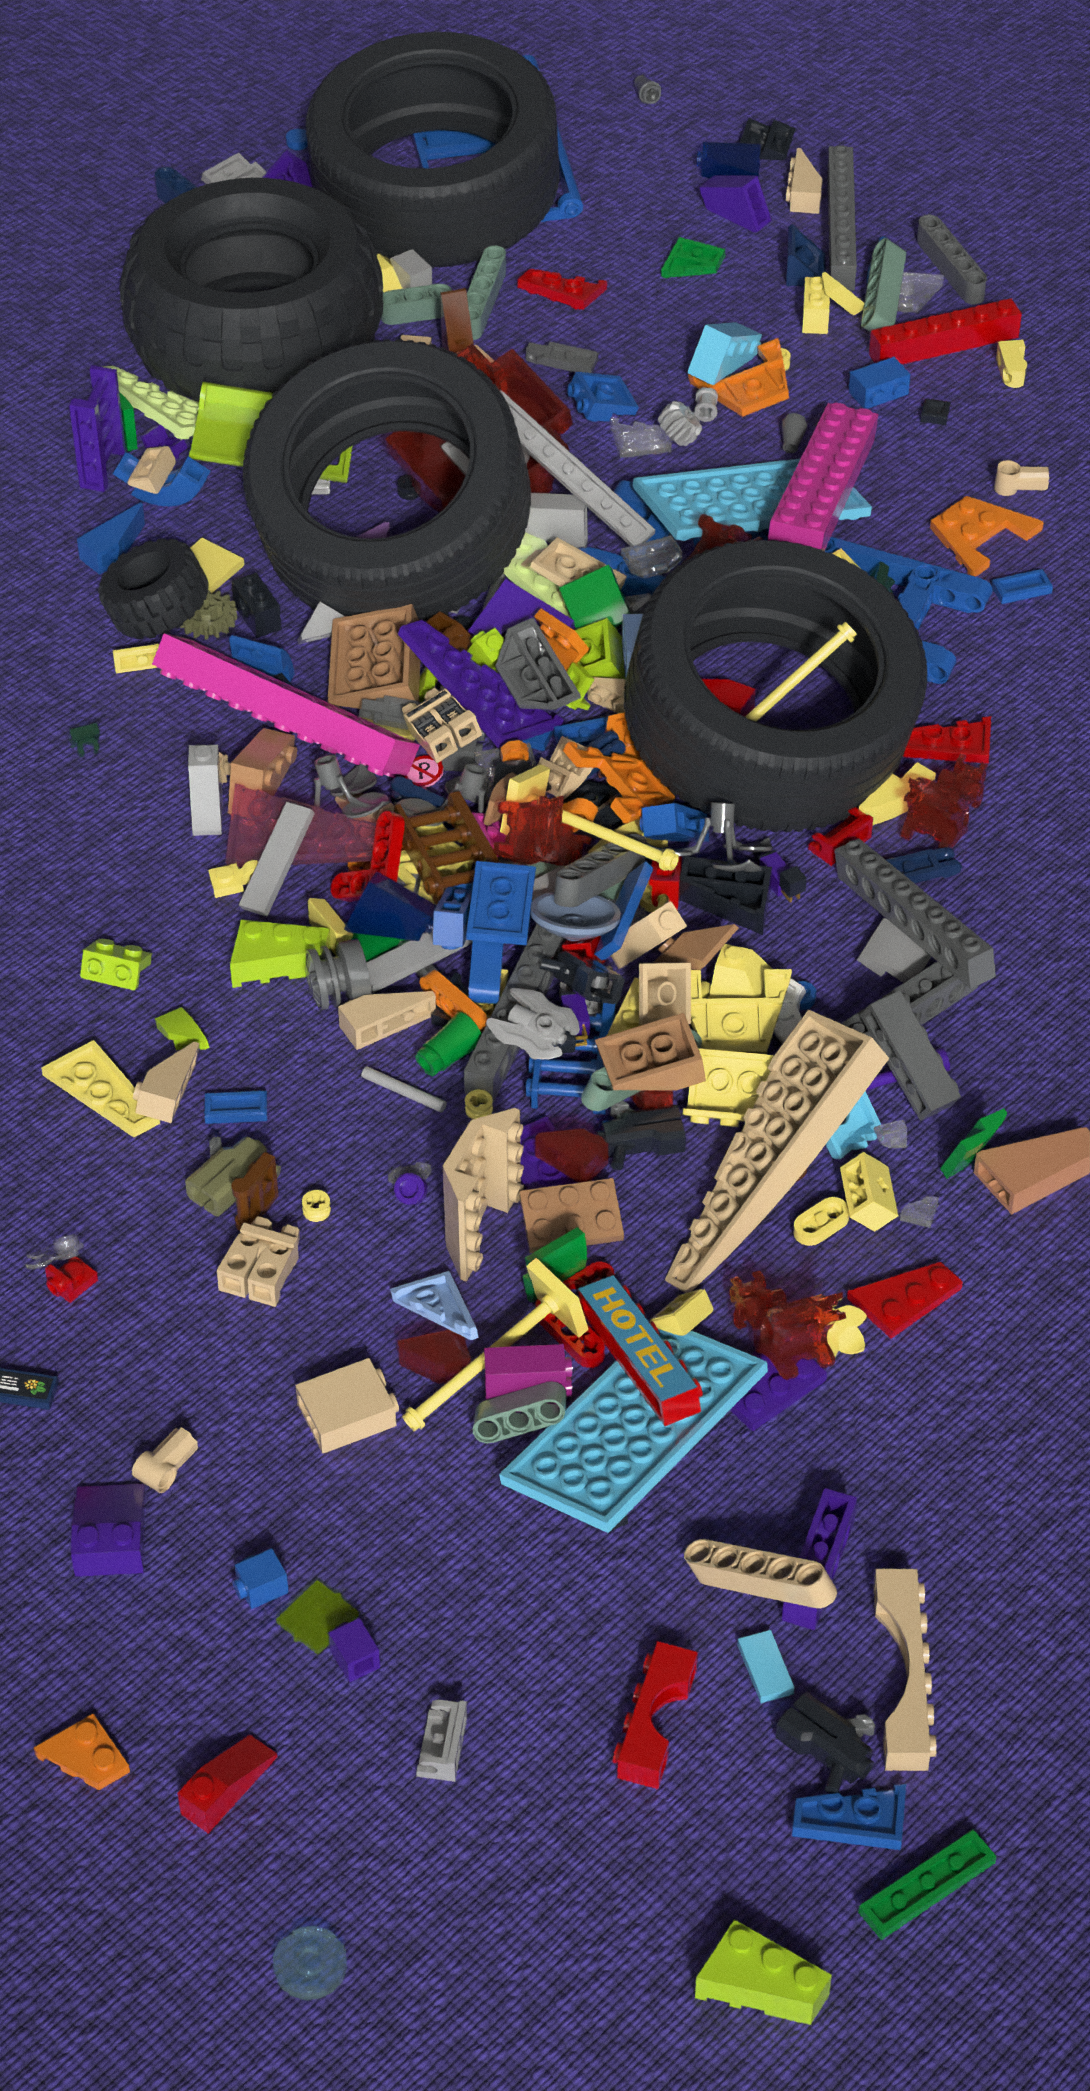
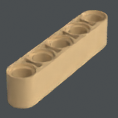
(760, 1573)

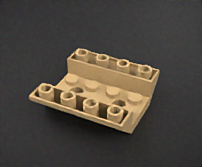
(479, 1174)

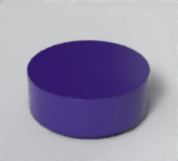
(410, 1189)

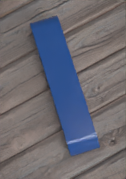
(485, 972)

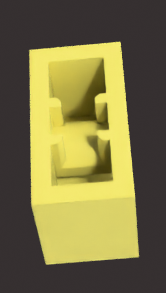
(815, 306)
(869, 1191)

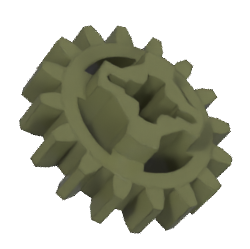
(213, 617)

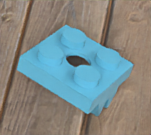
(856, 1129)

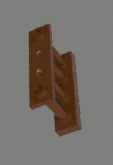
(465, 831)

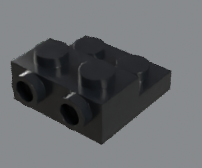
(602, 797)

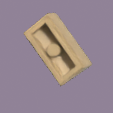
(153, 469)

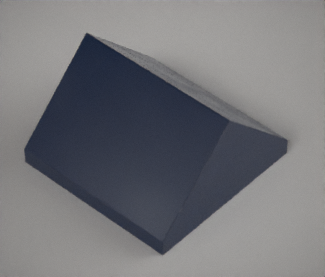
(803, 258)

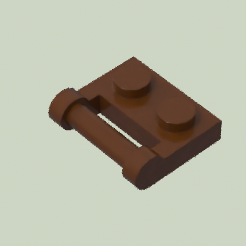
(257, 1185)

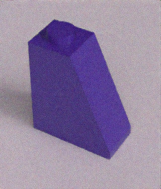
(737, 200)

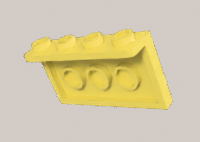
(728, 1087)

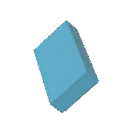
(765, 1666)

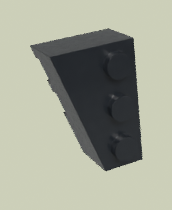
(729, 895)

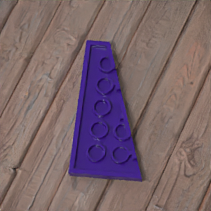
(476, 687)

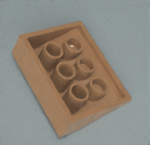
(372, 658)

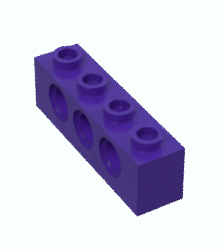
(824, 1545)

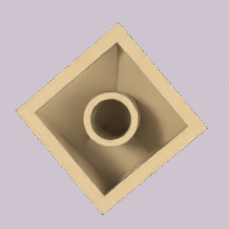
(664, 991)

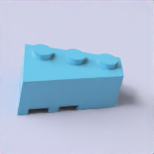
(723, 351)

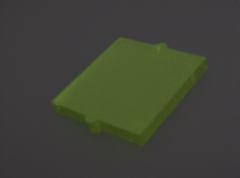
(315, 1616)

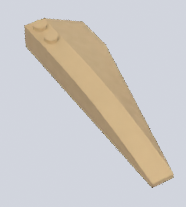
(798, 1109)

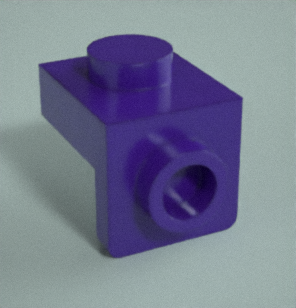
(158, 438)

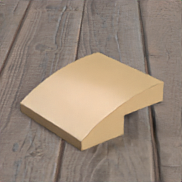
(563, 774)

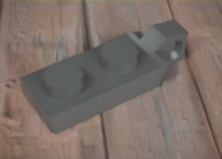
(562, 357)
(386, 711)

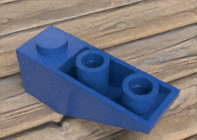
(111, 539)

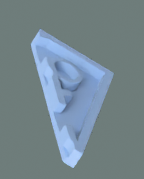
(438, 1301)

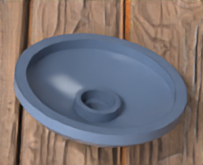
(576, 923)

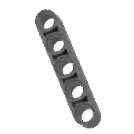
(951, 259)
(595, 873)

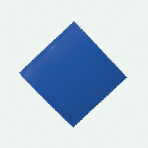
(262, 657)

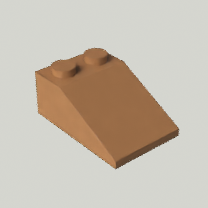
(653, 1056)

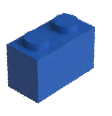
(879, 383)

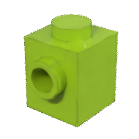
(486, 647)

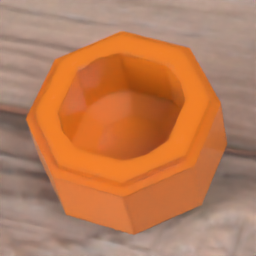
(514, 751)

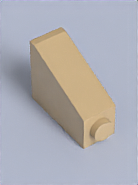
(649, 933)

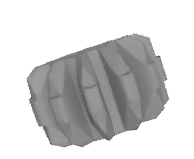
(680, 423)

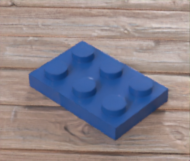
(501, 903)

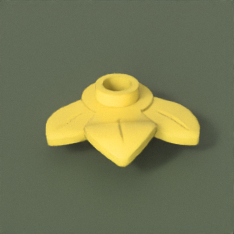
(845, 1334)

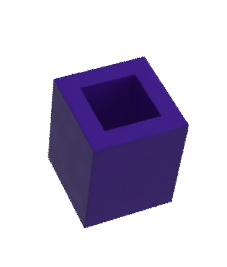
(354, 1649)

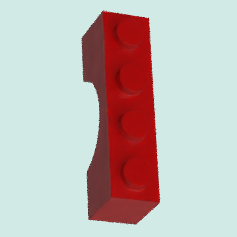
(667, 1679)

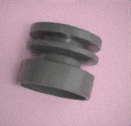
(337, 974)

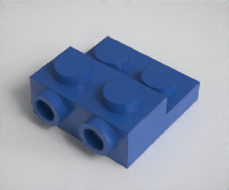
(601, 396)

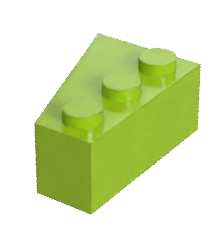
(273, 950)
(762, 1976)

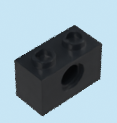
(256, 605)

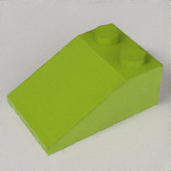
(605, 650)

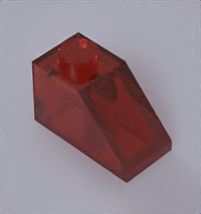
(573, 1152)
(434, 1355)

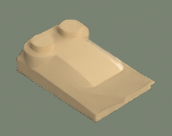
(565, 563)

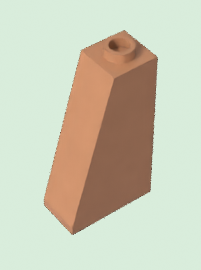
(1034, 1168)

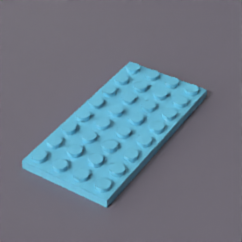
(729, 495)
(614, 1444)

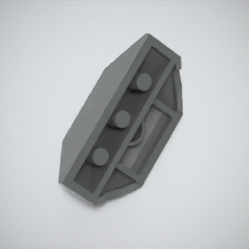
(533, 669)

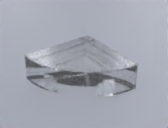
(892, 1134)
(419, 1168)
(920, 1212)

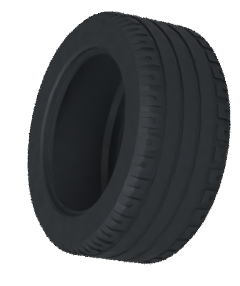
(435, 85)
(368, 394)
(794, 601)

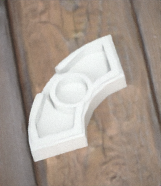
(789, 1013)

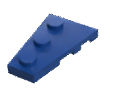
(859, 1819)

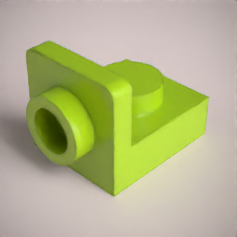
(582, 681)

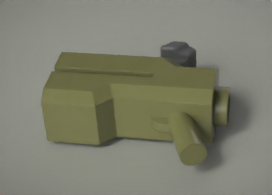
(216, 1175)

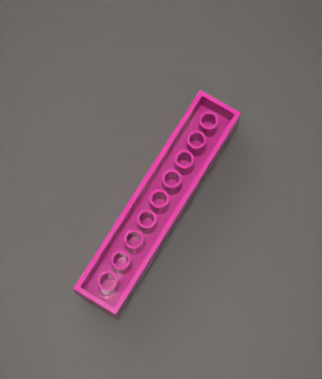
(824, 477)
(285, 706)

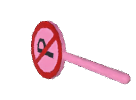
(425, 771)

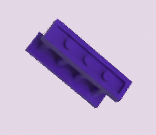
(97, 428)

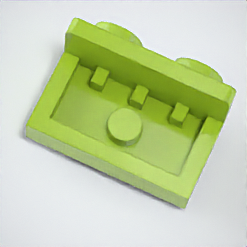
(114, 963)

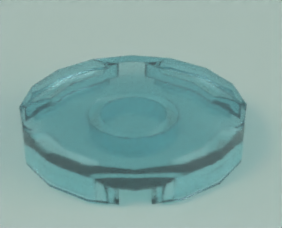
(310, 1963)

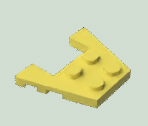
(739, 1023)

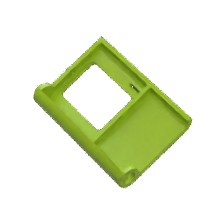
(225, 425)

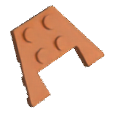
(754, 387)
(973, 523)
(628, 776)

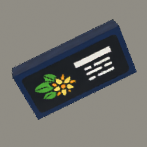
(27, 1388)

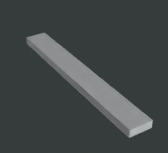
(579, 479)
(422, 953)

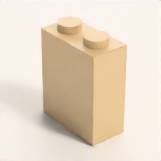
(347, 1405)

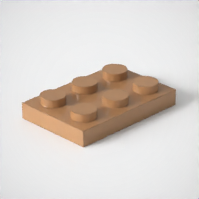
(561, 1208)

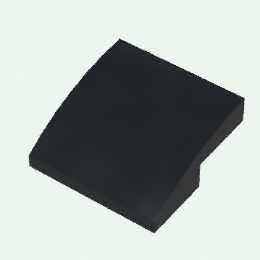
(774, 140)

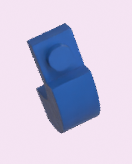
(178, 488)

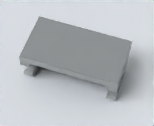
(443, 1740)

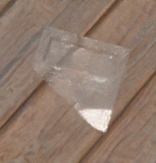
(917, 290)
(639, 439)

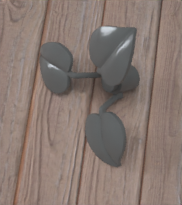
(353, 783)
(469, 784)
(723, 822)

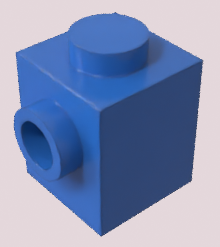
(260, 1579)

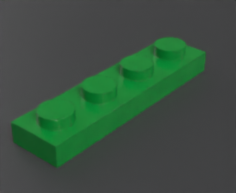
(927, 1884)

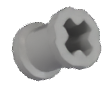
(706, 404)

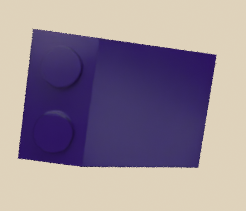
(108, 1530)

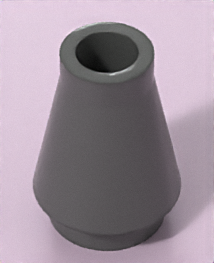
(647, 89)
(793, 430)

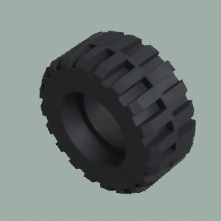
(153, 588)

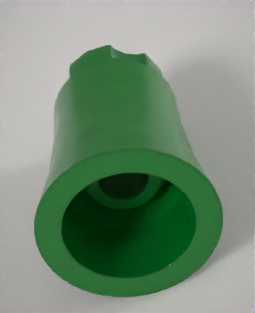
(449, 1044)

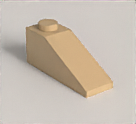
(381, 1015)
(166, 1084)

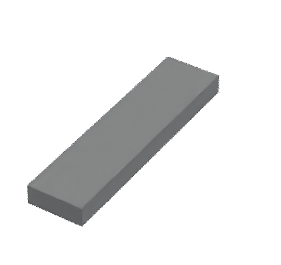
(276, 859)

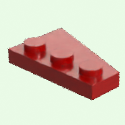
(568, 291)
(951, 741)
(905, 1298)

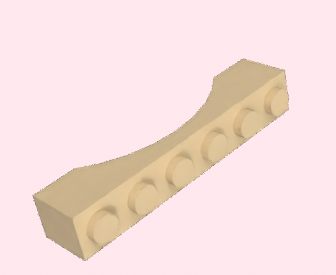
(907, 1728)

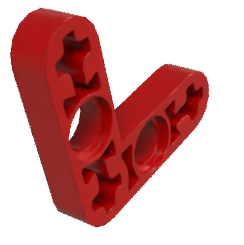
(389, 835)
(592, 1341)

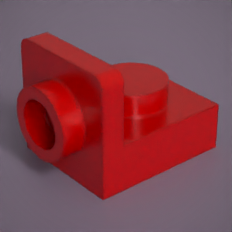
(70, 1279)

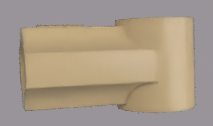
(1012, 477)
(160, 1467)

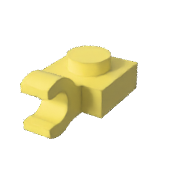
(230, 879)

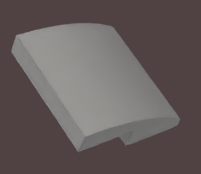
(233, 168)
(893, 952)

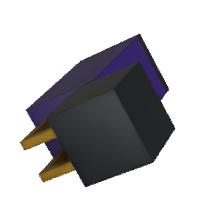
(785, 880)
(579, 1008)

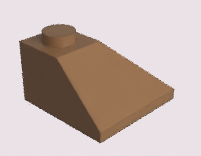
(696, 946)

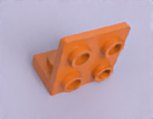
(562, 639)

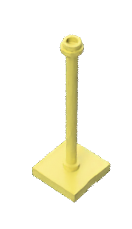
(818, 657)
(533, 784)
(555, 1299)

